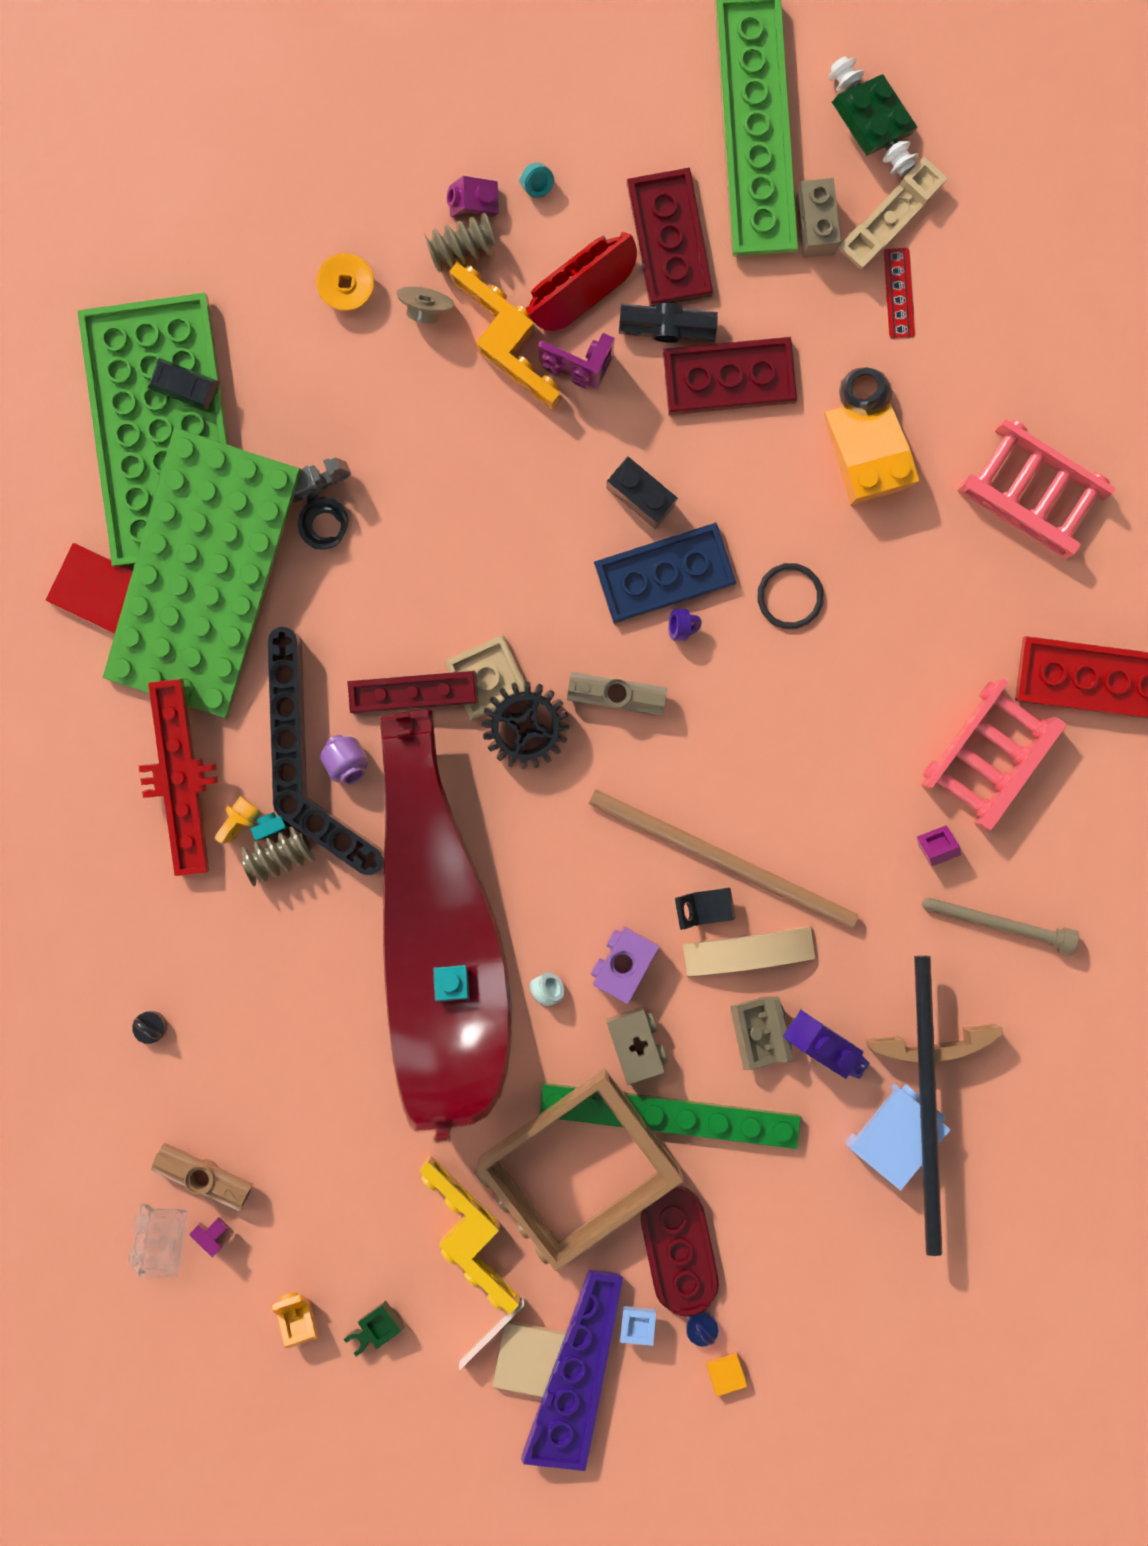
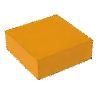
(726, 1374)

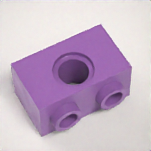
(618, 983)

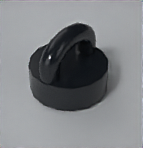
(149, 1027)

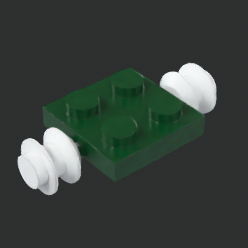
(874, 115)

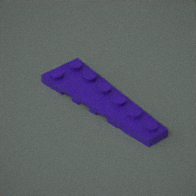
(572, 1395)

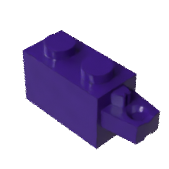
(826, 1046)

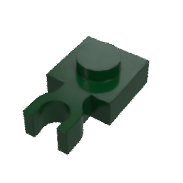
(376, 1326)

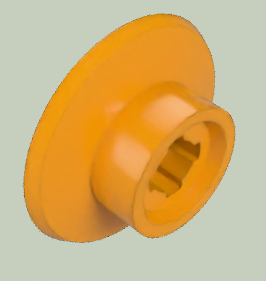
(346, 267)

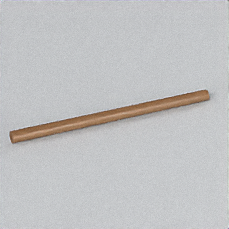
(723, 859)

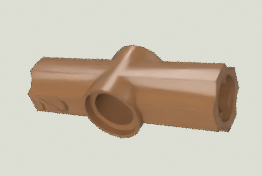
(182, 1167)

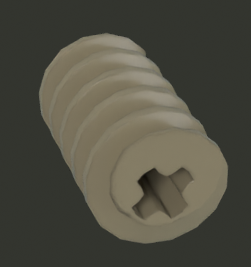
(461, 242)
(276, 855)

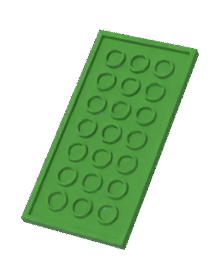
(135, 422)
(202, 570)

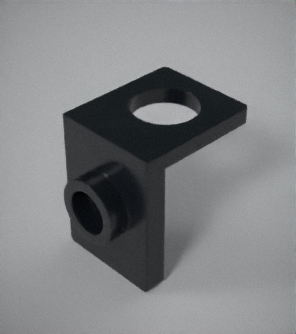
(705, 907)

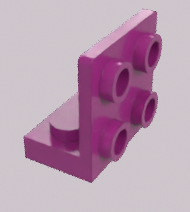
(583, 372)

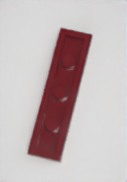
(413, 692)

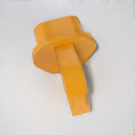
(240, 814)

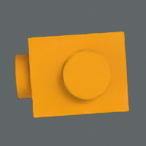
(295, 1319)

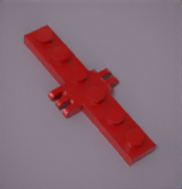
(178, 777)

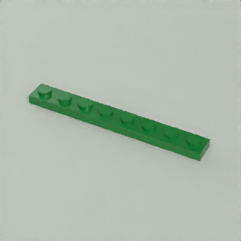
(686, 1117)

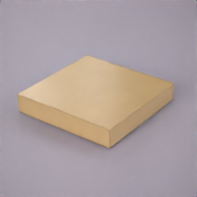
(494, 670)
(526, 1358)

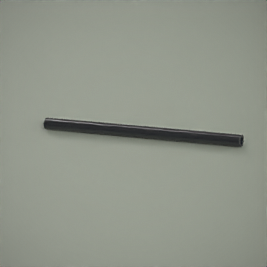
(928, 1105)

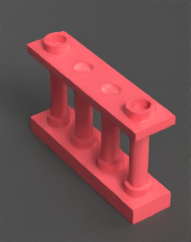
(1007, 505)
(1007, 784)

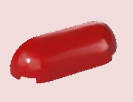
(582, 281)

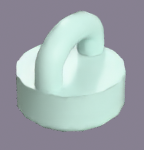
(547, 989)

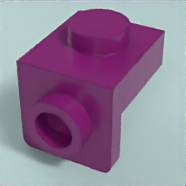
(473, 197)

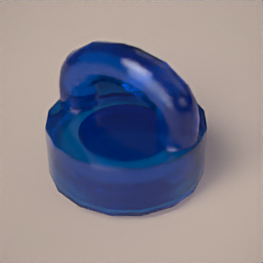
(702, 1329)

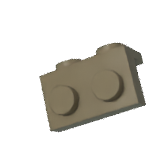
(760, 1032)

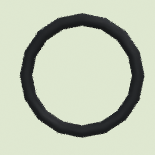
(790, 566)

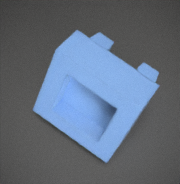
(638, 1325)

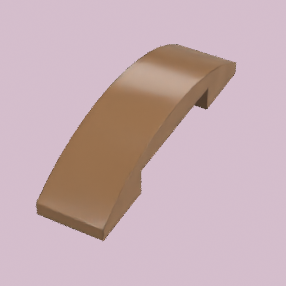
(974, 1039)

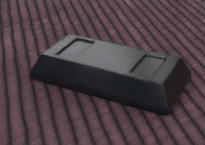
(183, 384)

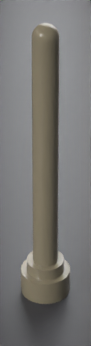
(1063, 940)

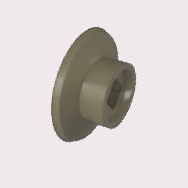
(424, 303)

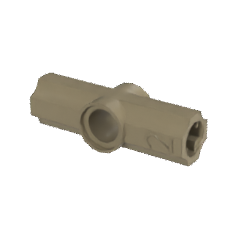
(638, 698)

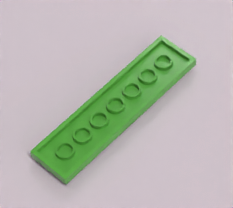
(756, 127)

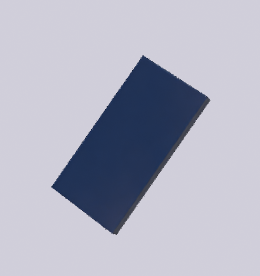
(665, 573)

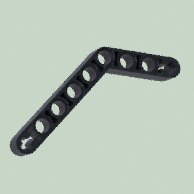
(297, 756)

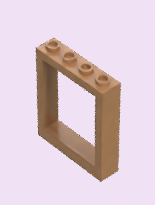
(528, 1220)

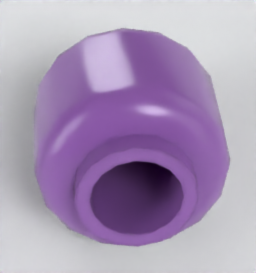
(344, 759)

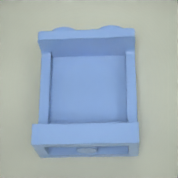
(893, 1137)

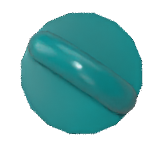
(537, 180)

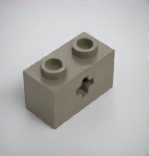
(818, 217)
(634, 1064)

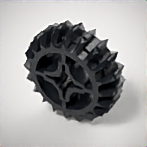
(516, 752)

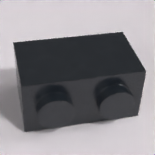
(641, 492)

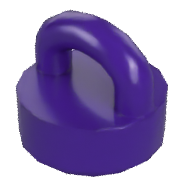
(680, 624)

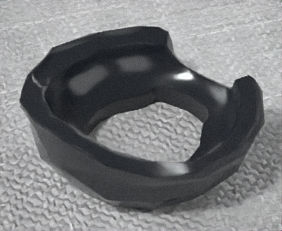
(876, 401)
(311, 511)

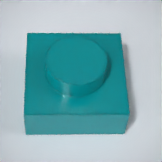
(268, 826)
(451, 983)

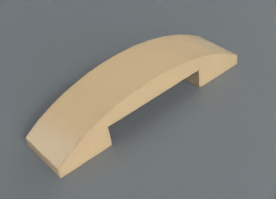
(893, 214)
(748, 952)

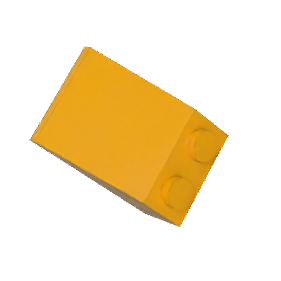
(871, 452)

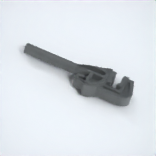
(312, 482)

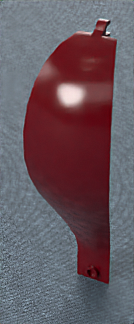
(437, 915)

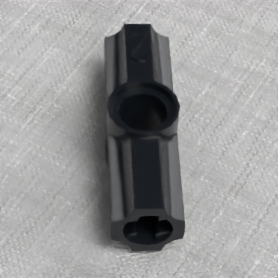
(668, 322)

